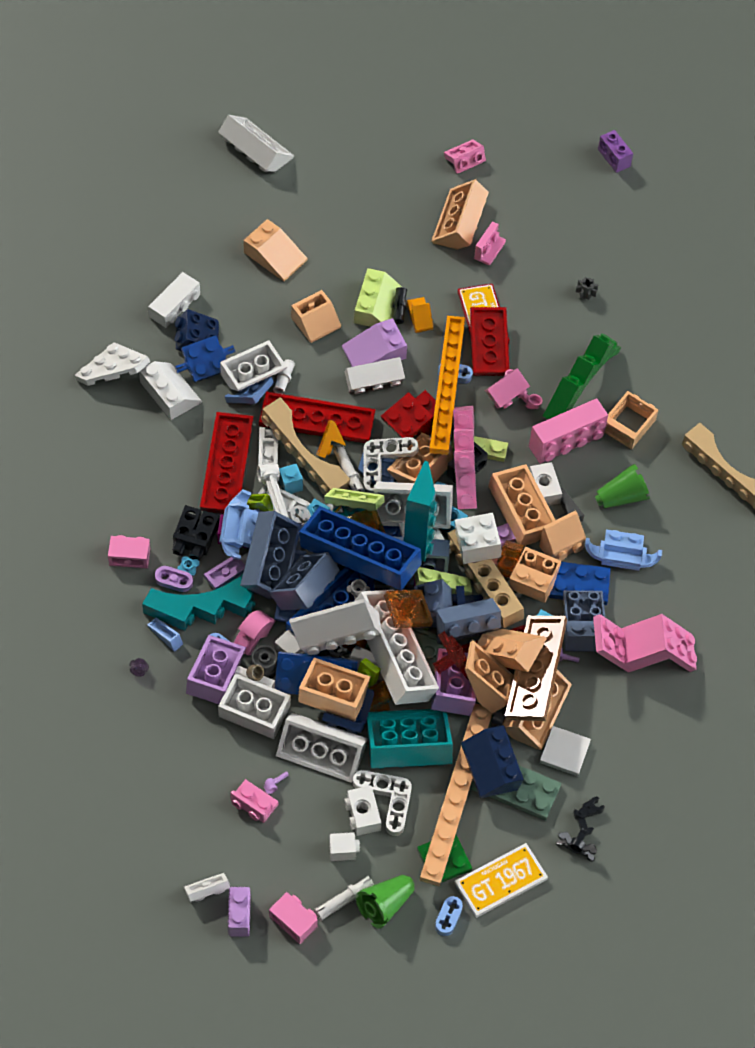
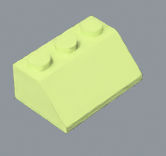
(375, 298)

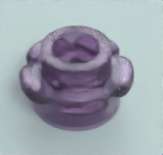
(138, 667)

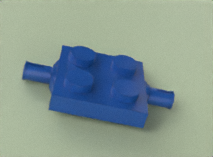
(204, 358)

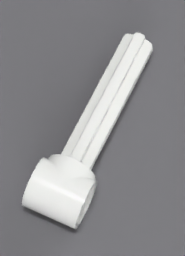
(269, 476)

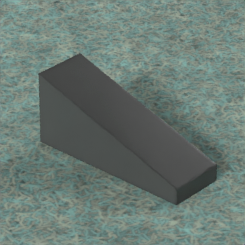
(569, 506)

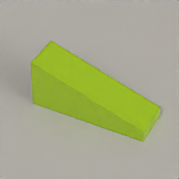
(261, 502)

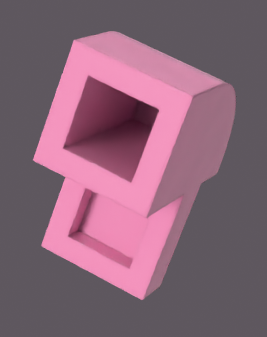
(254, 627)

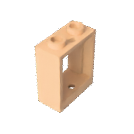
(622, 433)

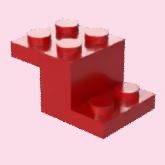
(411, 415)

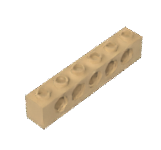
(512, 610)

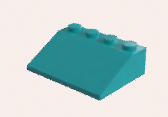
(420, 512)
(409, 738)

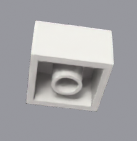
(478, 538)

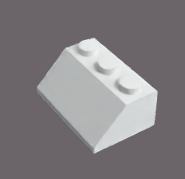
(251, 366)
(168, 389)

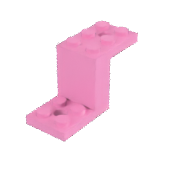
(644, 643)

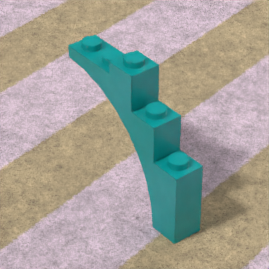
(210, 606)

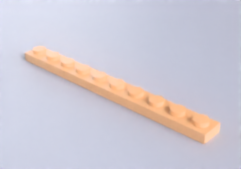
(453, 804)

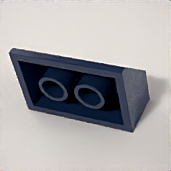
(492, 762)

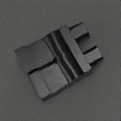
(195, 532)

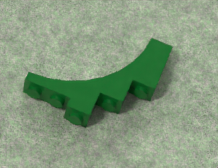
(586, 366)

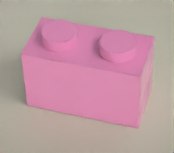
(508, 388)
(129, 551)
(293, 917)

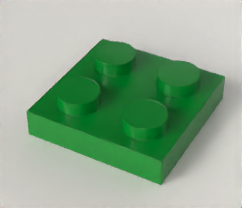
(457, 862)

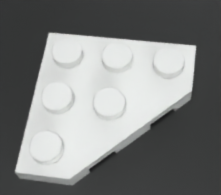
(112, 363)

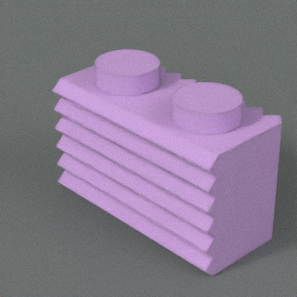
(239, 912)

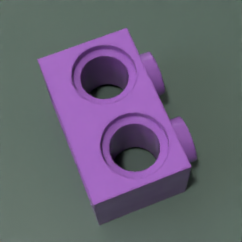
(615, 151)

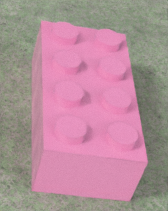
(568, 431)

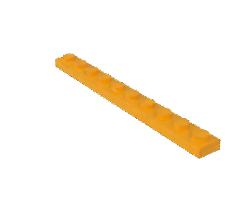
(447, 385)

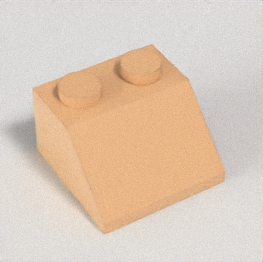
(563, 537)

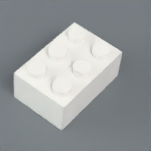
(254, 706)

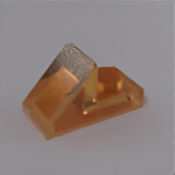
(509, 557)
(381, 698)

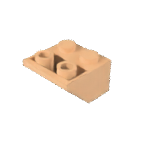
(315, 316)
(535, 574)

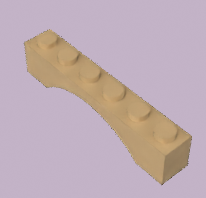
(279, 419)
(702, 445)

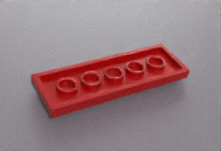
(312, 417)
(226, 460)

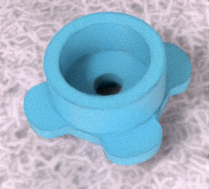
(193, 565)

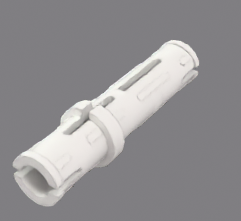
(348, 468)
(342, 899)

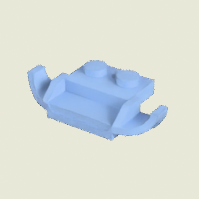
(238, 525)
(622, 551)

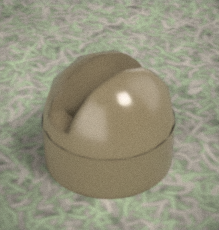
(256, 669)

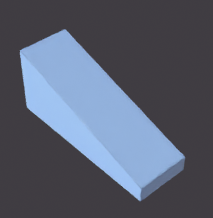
(166, 634)

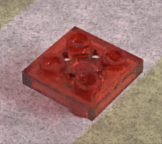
(454, 656)

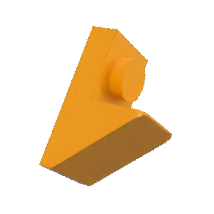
(420, 314)
(331, 434)

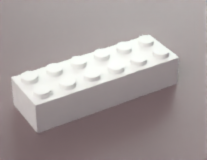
(399, 657)

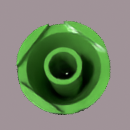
(623, 489)
(384, 899)

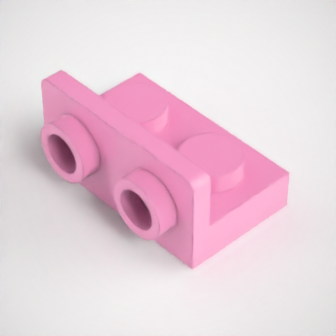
(466, 155)
(489, 245)
(254, 801)

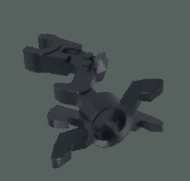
(577, 844)

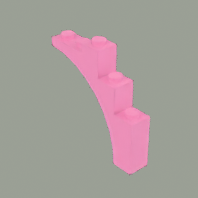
(464, 457)

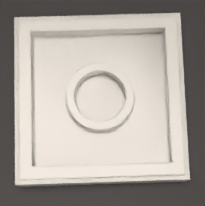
(565, 751)

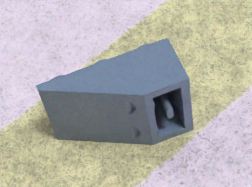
(437, 596)
(579, 610)

